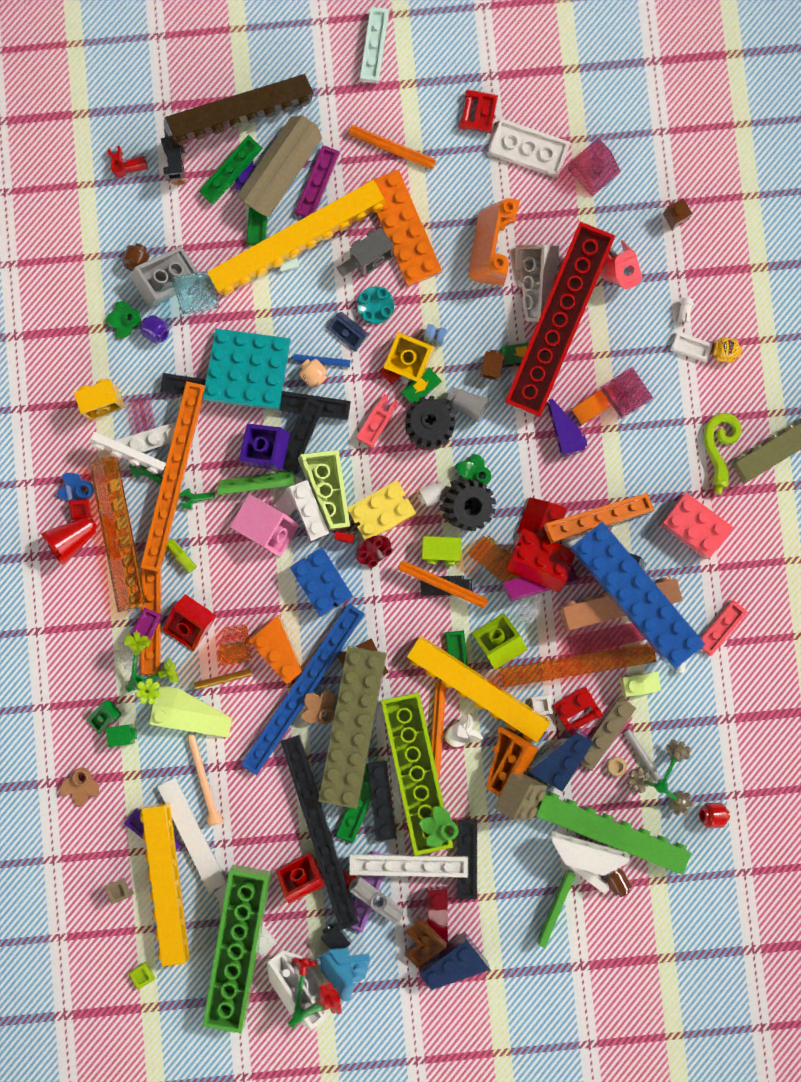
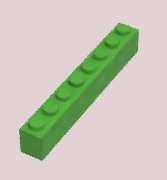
(612, 833)

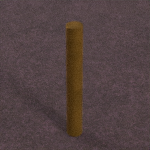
(222, 679)

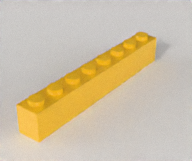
(479, 689)
(165, 884)

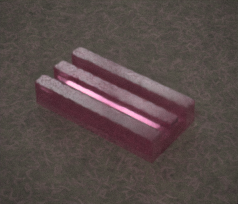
(136, 419)

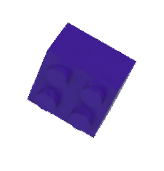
(264, 446)

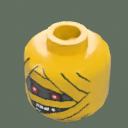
(726, 349)

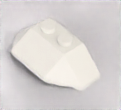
(587, 855)
(285, 980)

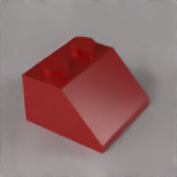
(538, 514)
(189, 622)

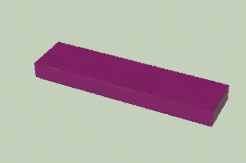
(317, 181)
(523, 588)

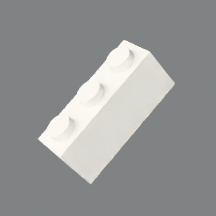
(308, 510)

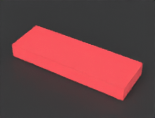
(722, 627)

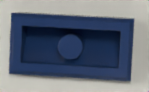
(348, 331)

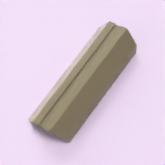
(280, 165)

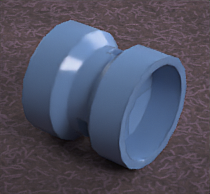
(430, 335)

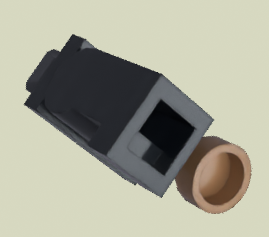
(175, 158)

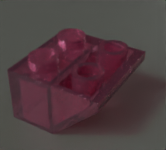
(626, 393)

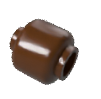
(134, 256)

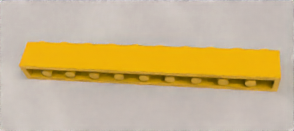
(296, 238)

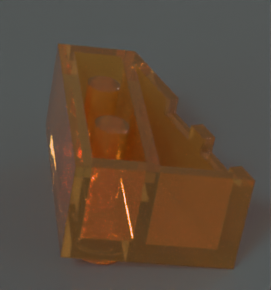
(234, 645)

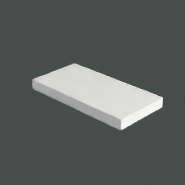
(529, 148)

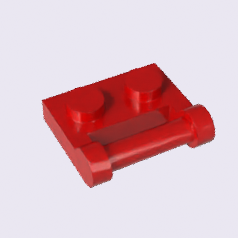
(484, 112)
(574, 704)

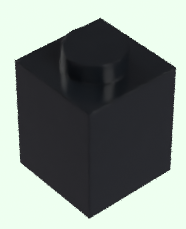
(334, 937)

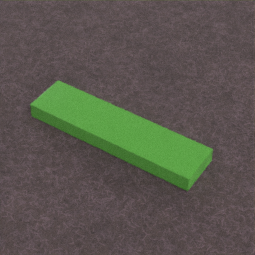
(256, 482)
(555, 908)

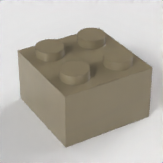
(521, 796)

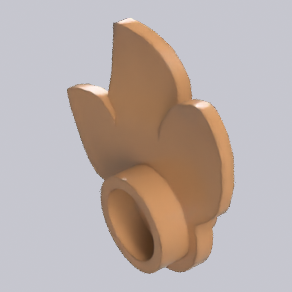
(317, 705)
(80, 789)

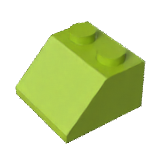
(499, 641)

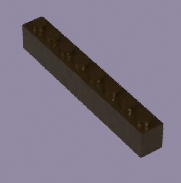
(238, 109)

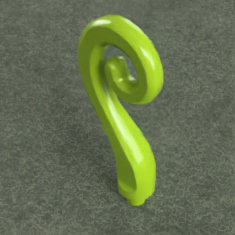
(721, 473)

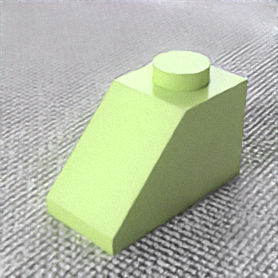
(640, 684)

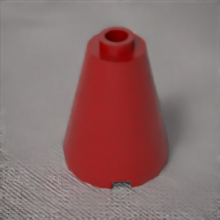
(69, 538)

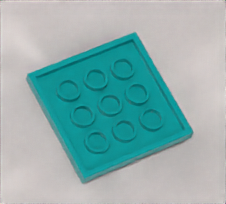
(247, 369)

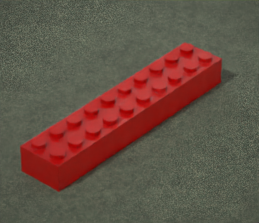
(560, 319)

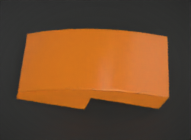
(591, 407)

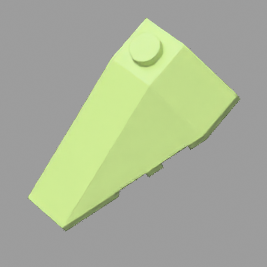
(184, 712)

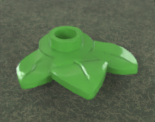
(436, 825)

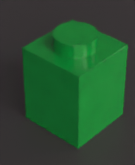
(121, 735)

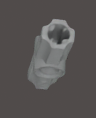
(384, 906)

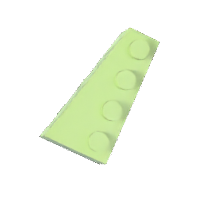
(326, 482)

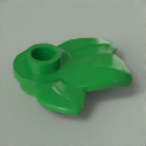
(120, 319)
(471, 469)

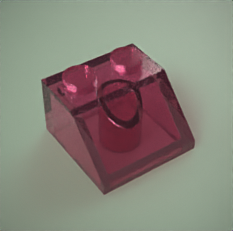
(594, 167)

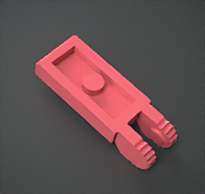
(376, 423)

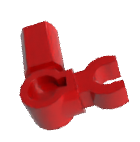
(121, 168)

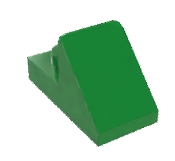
(104, 716)

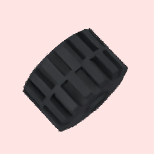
(429, 435)
(477, 506)

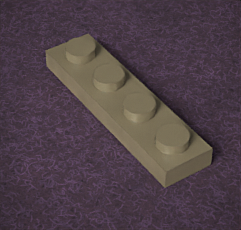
(608, 731)

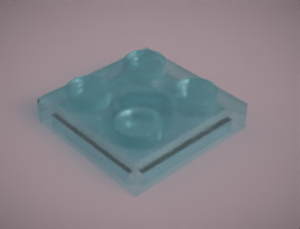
(195, 292)

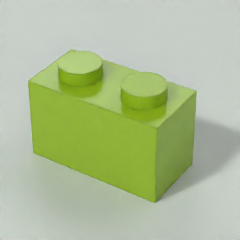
(441, 549)

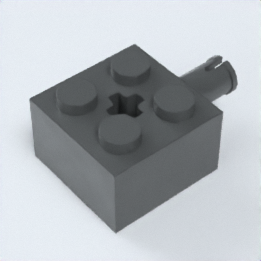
(368, 253)

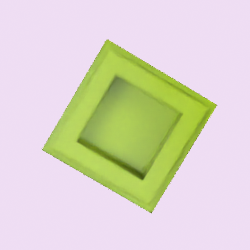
(141, 975)

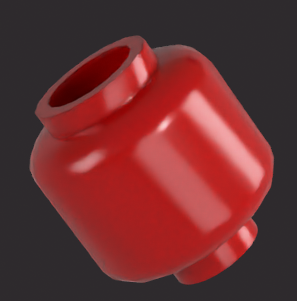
(714, 815)

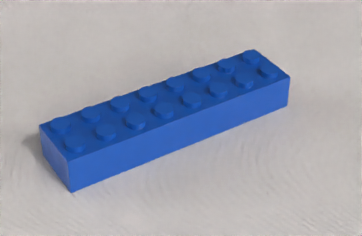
(637, 596)

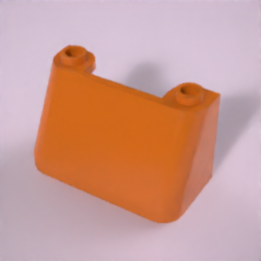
(484, 263)

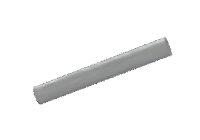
(642, 755)

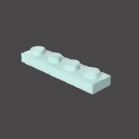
(374, 45)

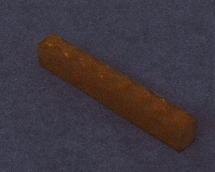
(117, 534)
(577, 665)

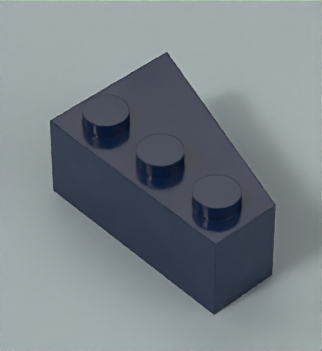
(562, 759)
(454, 963)

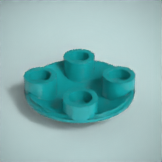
(375, 305)

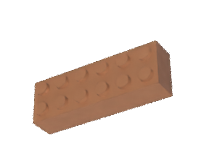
(604, 608)

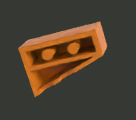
(277, 650)
(511, 755)

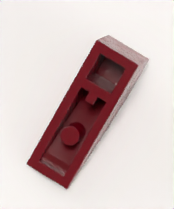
(438, 910)

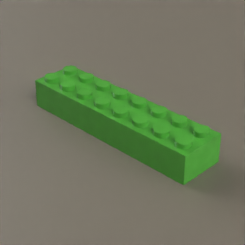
(237, 948)

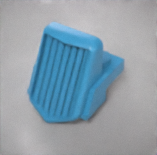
(343, 970)

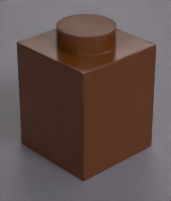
(677, 213)
(492, 365)

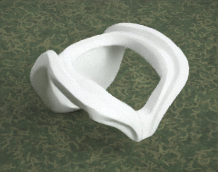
(459, 736)

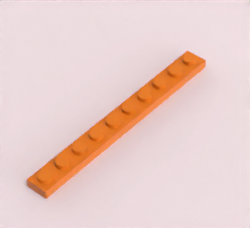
(173, 477)

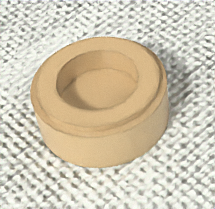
(616, 766)

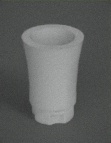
(467, 403)

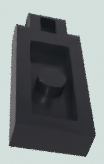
(430, 590)

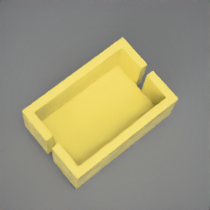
(381, 510)

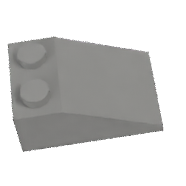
(155, 276)

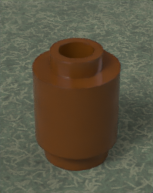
(618, 882)

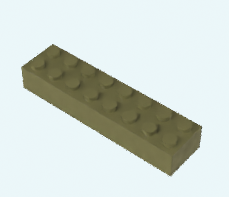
(352, 727)

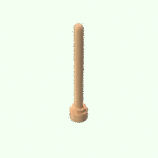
(213, 816)

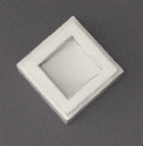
(542, 704)

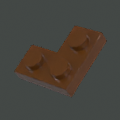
(427, 942)

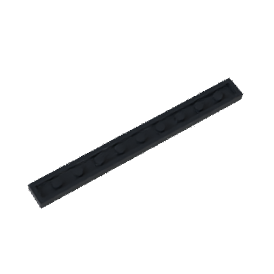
(290, 401)
(320, 832)

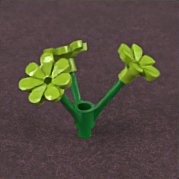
(145, 688)

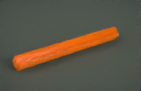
(392, 147)
(442, 584)
(438, 723)

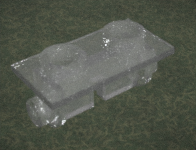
(529, 608)

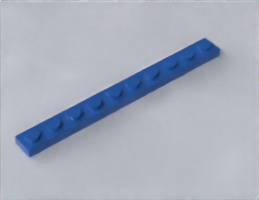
(305, 684)

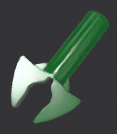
(136, 472)
(195, 497)

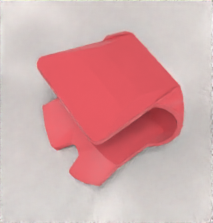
(614, 268)

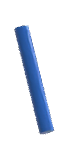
(323, 360)

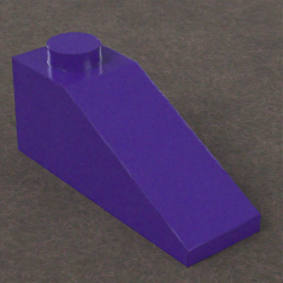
(567, 433)

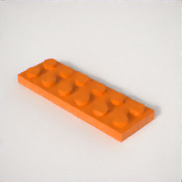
(405, 230)

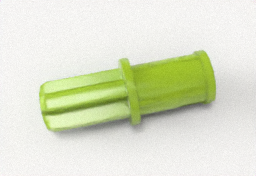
(181, 556)

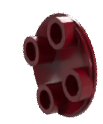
(373, 550)

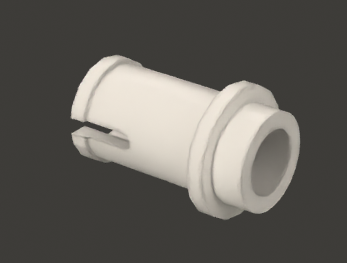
(685, 310)

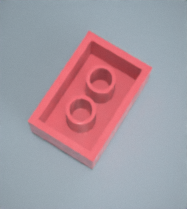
(696, 525)

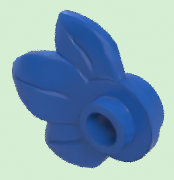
(73, 487)

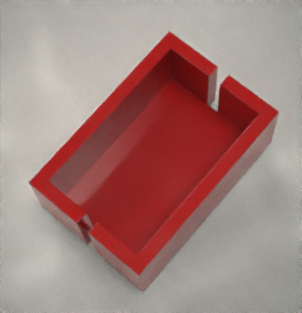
(540, 560)

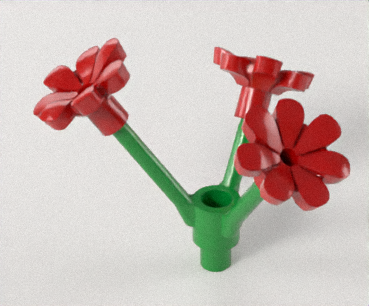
(327, 998)

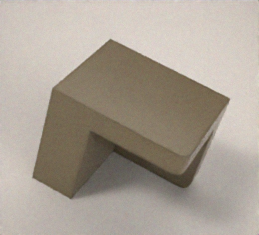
(118, 891)

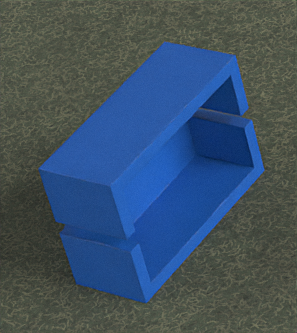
(321, 582)

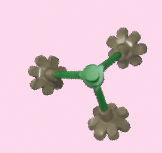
(640, 779)

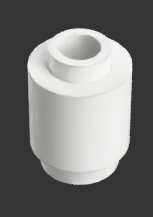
(431, 494)

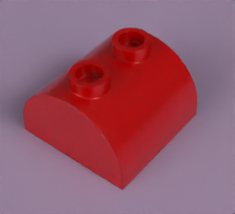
(300, 878)

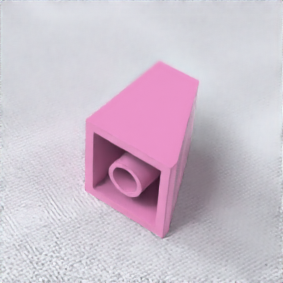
(264, 525)

